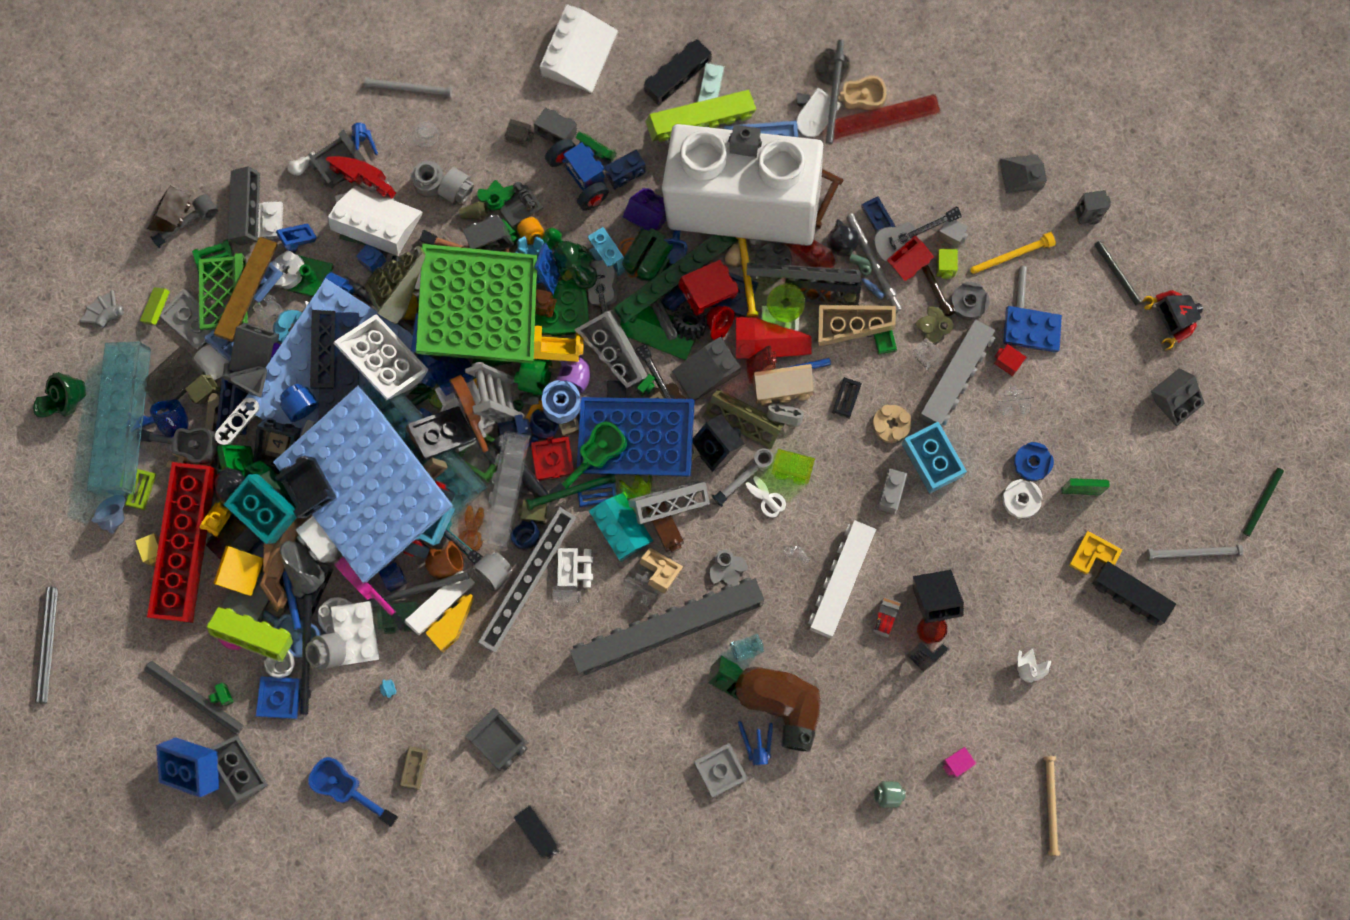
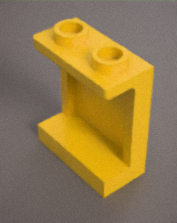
(557, 348)

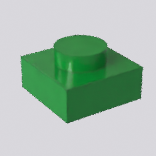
(646, 385)

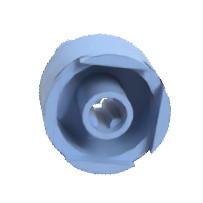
(565, 392)

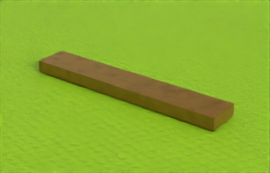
(245, 289)

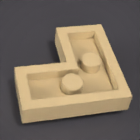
(664, 568)

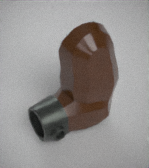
(784, 697)

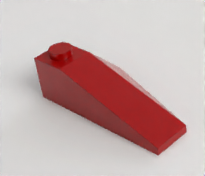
(756, 334)

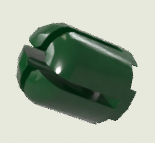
(647, 251)

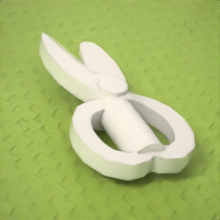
(763, 494)

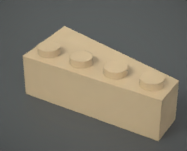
(849, 322)

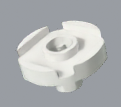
(290, 261)
(1025, 488)

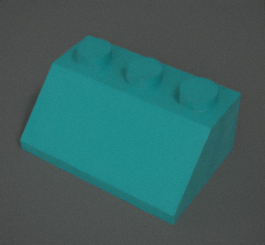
(620, 526)

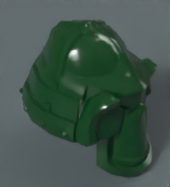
(573, 262)
(62, 396)

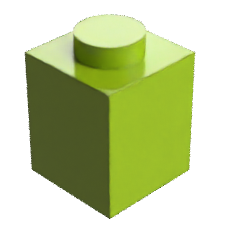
(947, 263)

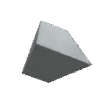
(248, 380)

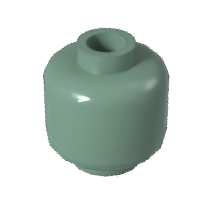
(889, 794)

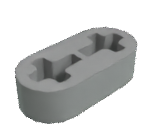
(785, 414)

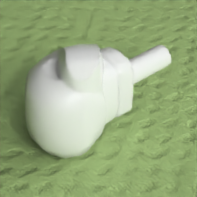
(298, 166)

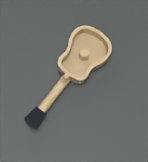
(865, 94)

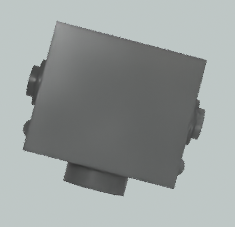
(745, 140)

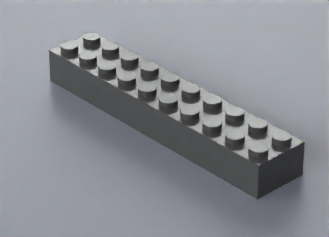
(667, 627)

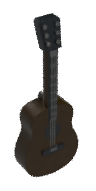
(668, 391)

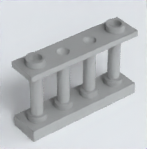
(499, 405)

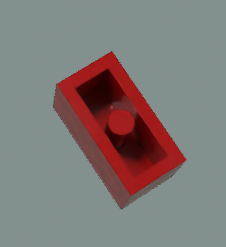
(910, 258)

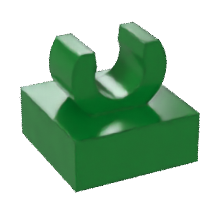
(222, 695)

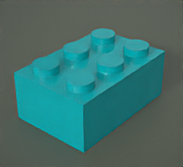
(261, 508)

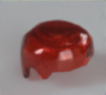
(932, 632)

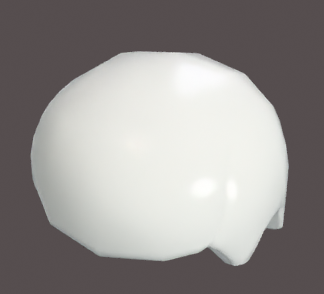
(280, 669)

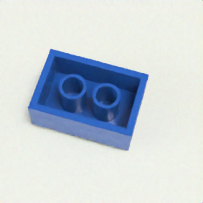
(187, 767)

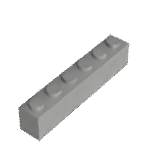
(957, 373)

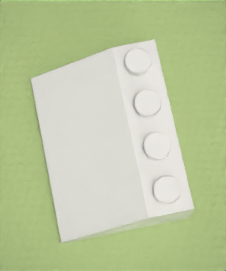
(578, 49)
(374, 220)
(382, 357)

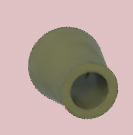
(474, 211)

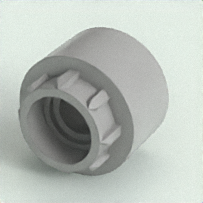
(421, 172)
(456, 186)
(492, 570)
(326, 651)

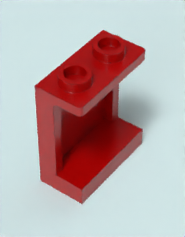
(708, 286)

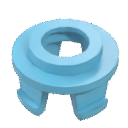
(529, 249)

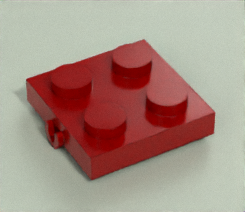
(552, 458)

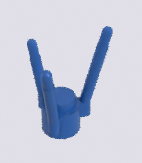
(359, 134)
(759, 756)

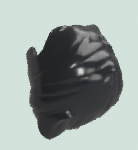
(227, 482)

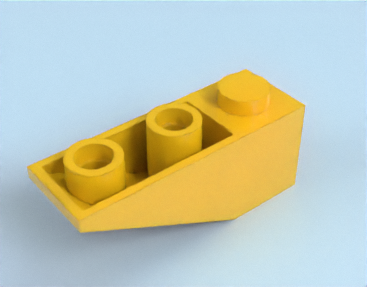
(448, 629)

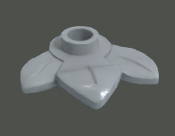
(727, 571)

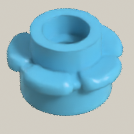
(387, 688)

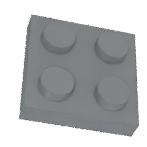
(720, 770)

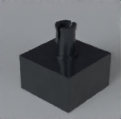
(717, 442)

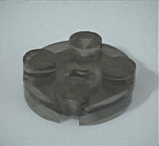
(821, 67)

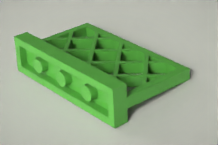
(239, 263)

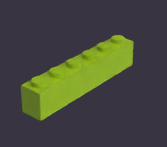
(704, 114)

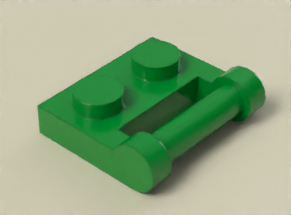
(600, 150)
(198, 254)

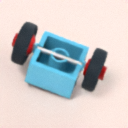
(435, 532)

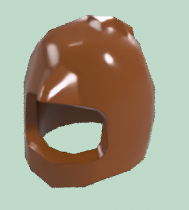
(445, 561)

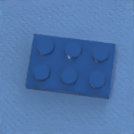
(1032, 329)

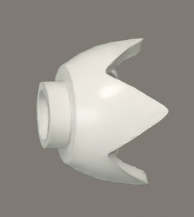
(1028, 669)

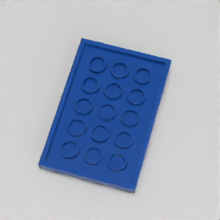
(655, 430)

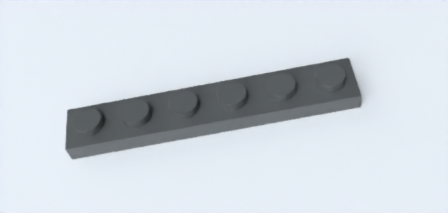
(811, 274)

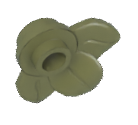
(931, 324)

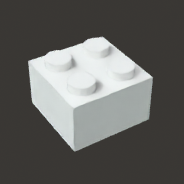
(317, 540)

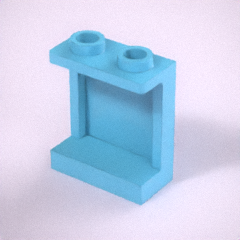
(606, 250)

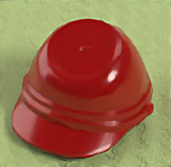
(719, 321)

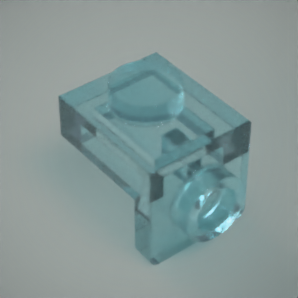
(747, 648)

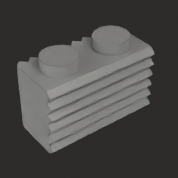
(892, 491)

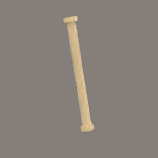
(1051, 798)

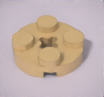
(901, 418)

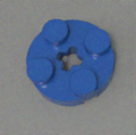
(1024, 467)

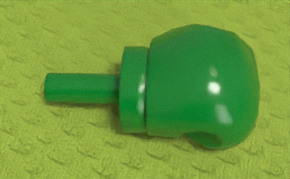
(552, 237)

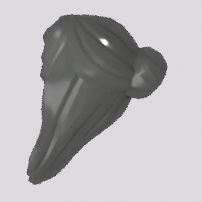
(301, 568)

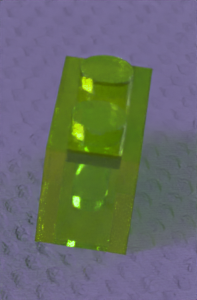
(793, 467)

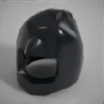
(842, 239)

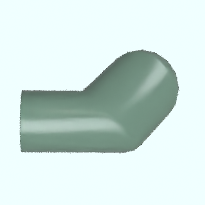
(863, 264)

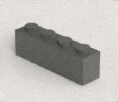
(244, 206)

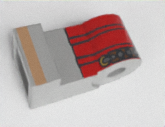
(886, 616)

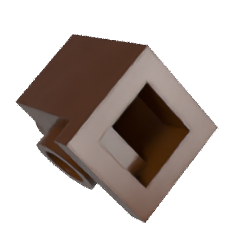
(544, 303)

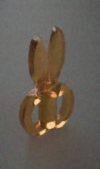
(473, 525)

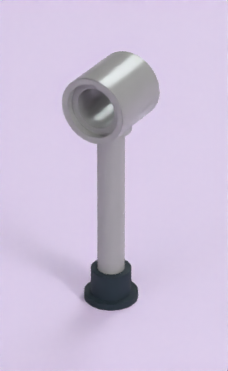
(722, 496)

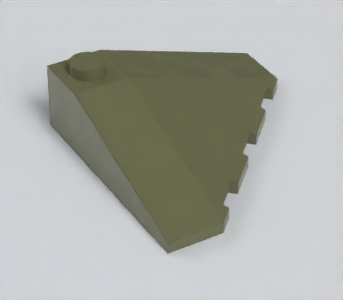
(394, 286)

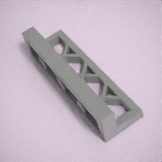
(667, 494)

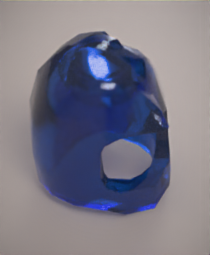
(171, 421)

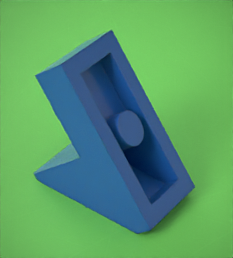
(295, 236)

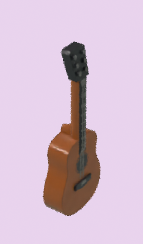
(466, 402)

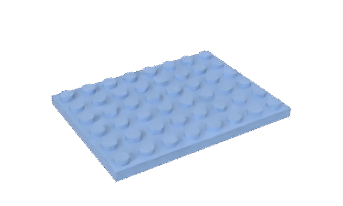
(293, 358)
(378, 484)

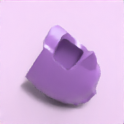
(576, 373)

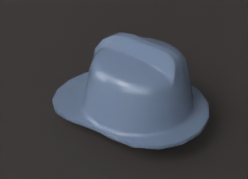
(110, 513)

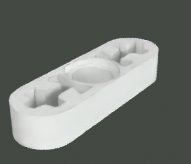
(231, 435)

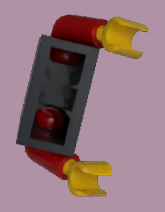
(1177, 313)

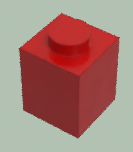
(1009, 359)

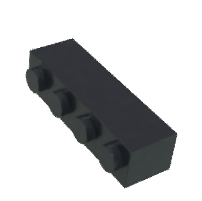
(677, 71)
(1134, 594)

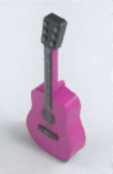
(367, 590)

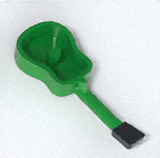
(604, 443)

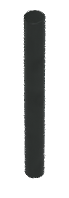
(1118, 273)

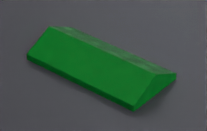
(650, 332)

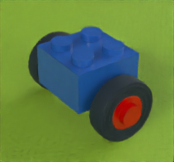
(584, 170)

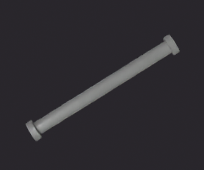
(408, 87)
(1238, 550)

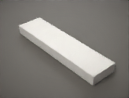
(437, 605)

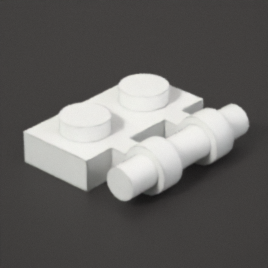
(568, 567)

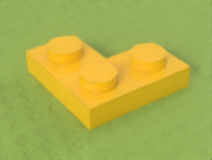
(1093, 548)

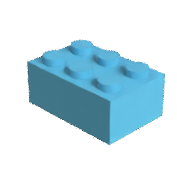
(934, 457)

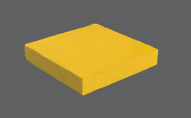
(238, 571)

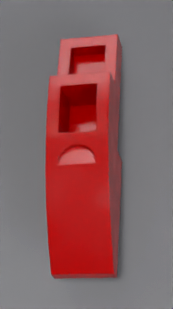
(359, 172)

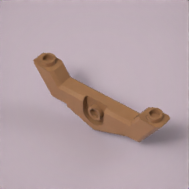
(274, 567)

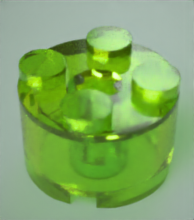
(792, 311)

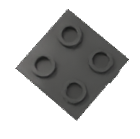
(521, 205)

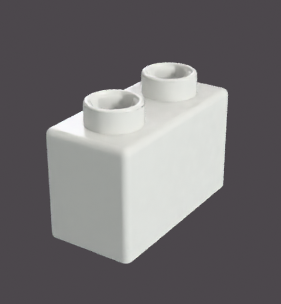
(740, 194)

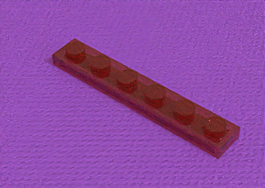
(886, 116)

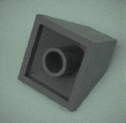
(1023, 173)

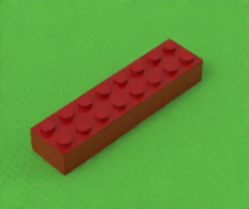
(181, 543)

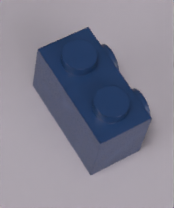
(625, 169)

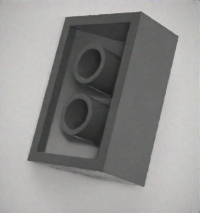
(237, 773)

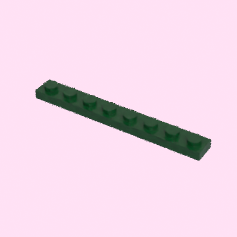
(671, 276)

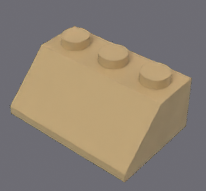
(783, 384)

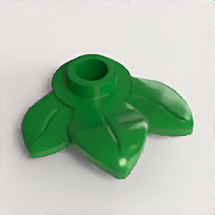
(497, 194)

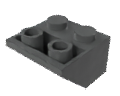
(1178, 396)

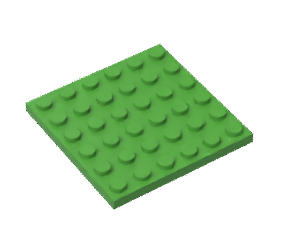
(477, 304)

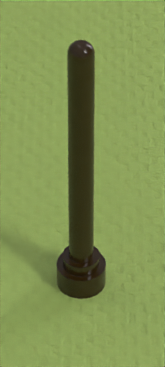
(945, 306)

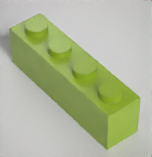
(250, 634)

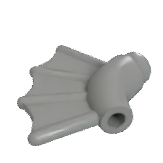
(103, 310)

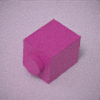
(958, 763)

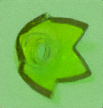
(638, 488)

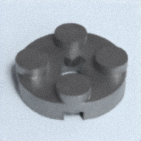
(978, 294)

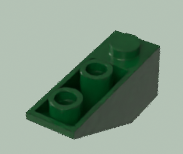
(725, 675)

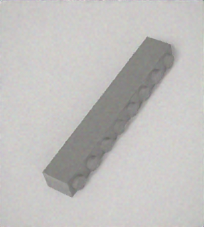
(526, 579)

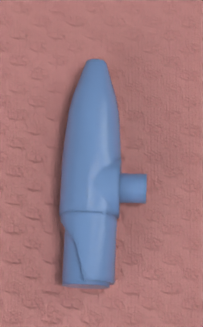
(873, 288)

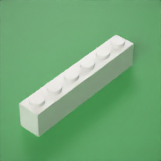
(842, 580)

